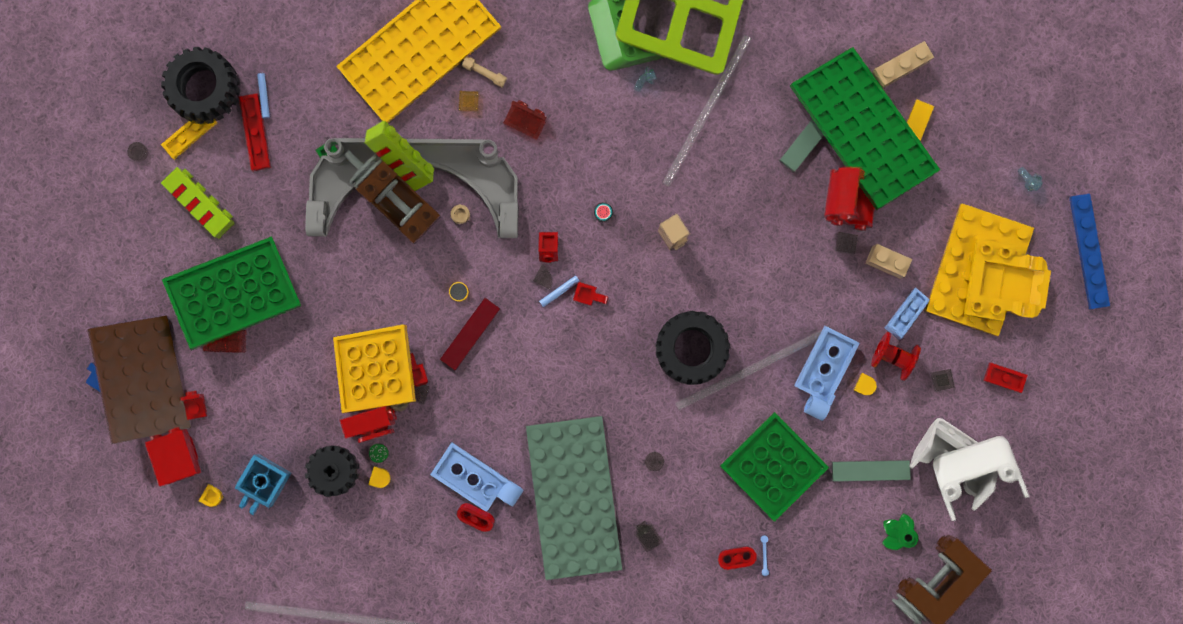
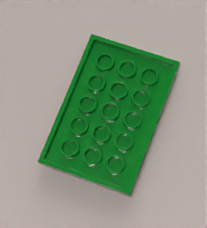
(231, 293)

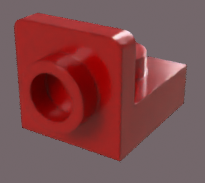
(548, 247)
(194, 405)

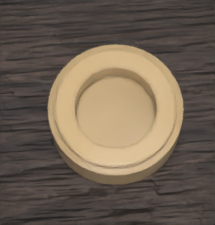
(460, 214)

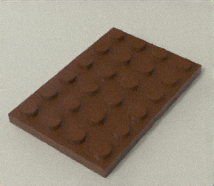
(138, 378)

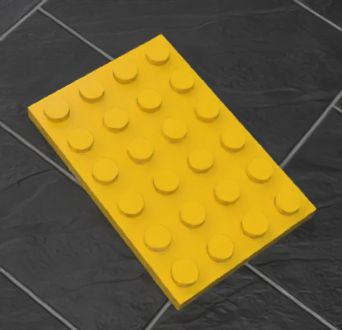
(953, 276)

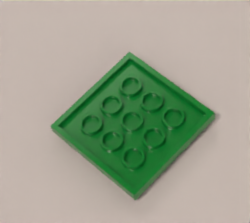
(774, 466)

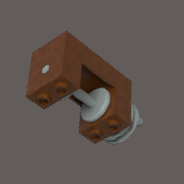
(393, 197)
(938, 605)

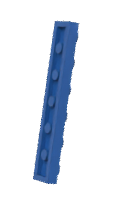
(1089, 251)

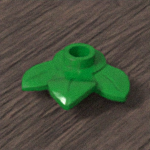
(897, 531)

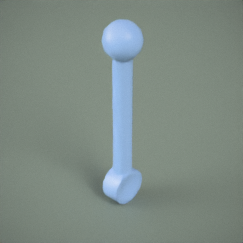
(764, 539)

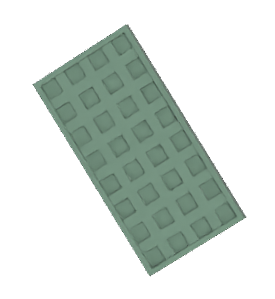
(573, 498)

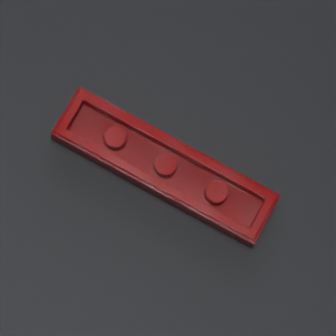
(254, 132)

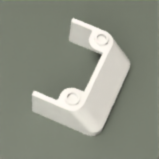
(944, 438)
(973, 462)

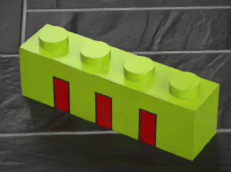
(399, 155)
(197, 202)

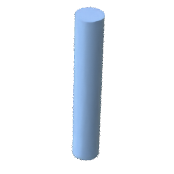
(263, 95)
(559, 291)

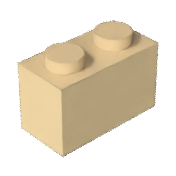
(888, 261)

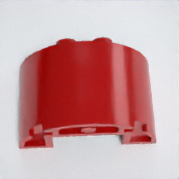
(847, 201)

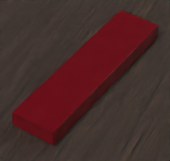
(470, 334)

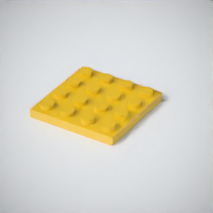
(374, 369)

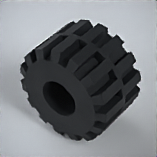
(345, 471)

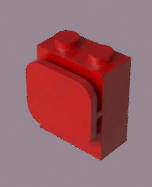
(370, 424)
(173, 456)

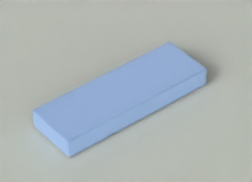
(907, 314)

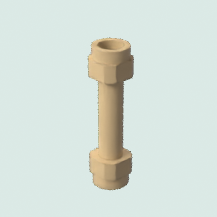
(470, 64)

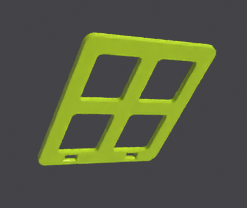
(671, 46)

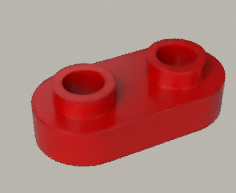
(475, 517)
(737, 559)

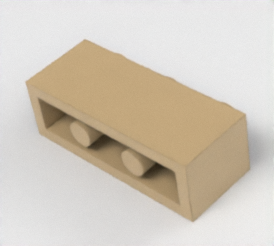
(903, 64)
(673, 232)

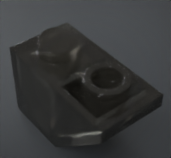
(647, 535)

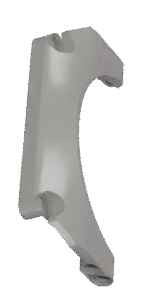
(463, 158)

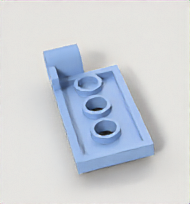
(824, 385)
(490, 483)

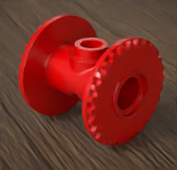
(896, 356)

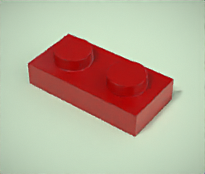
(1005, 377)

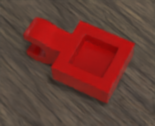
(587, 294)
(418, 371)

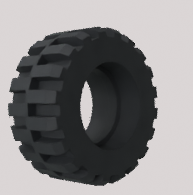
(184, 68)
(711, 329)

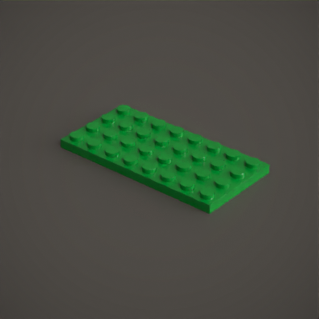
(865, 127)

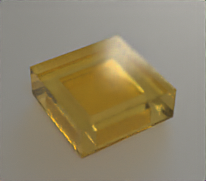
(468, 101)

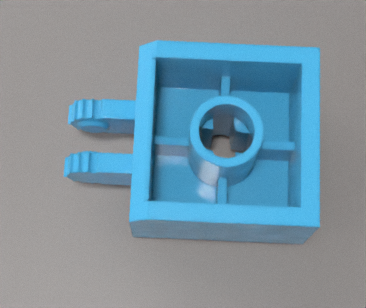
(251, 484)

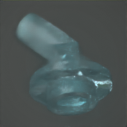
(648, 76)
(1032, 182)

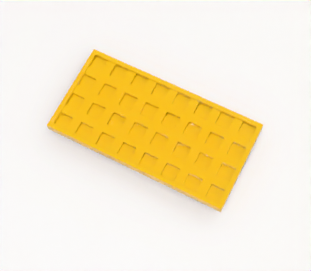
(416, 52)

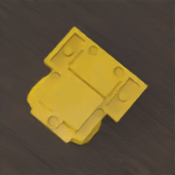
(1005, 282)

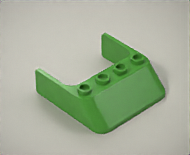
(614, 54)

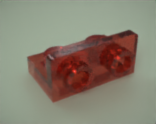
(525, 119)

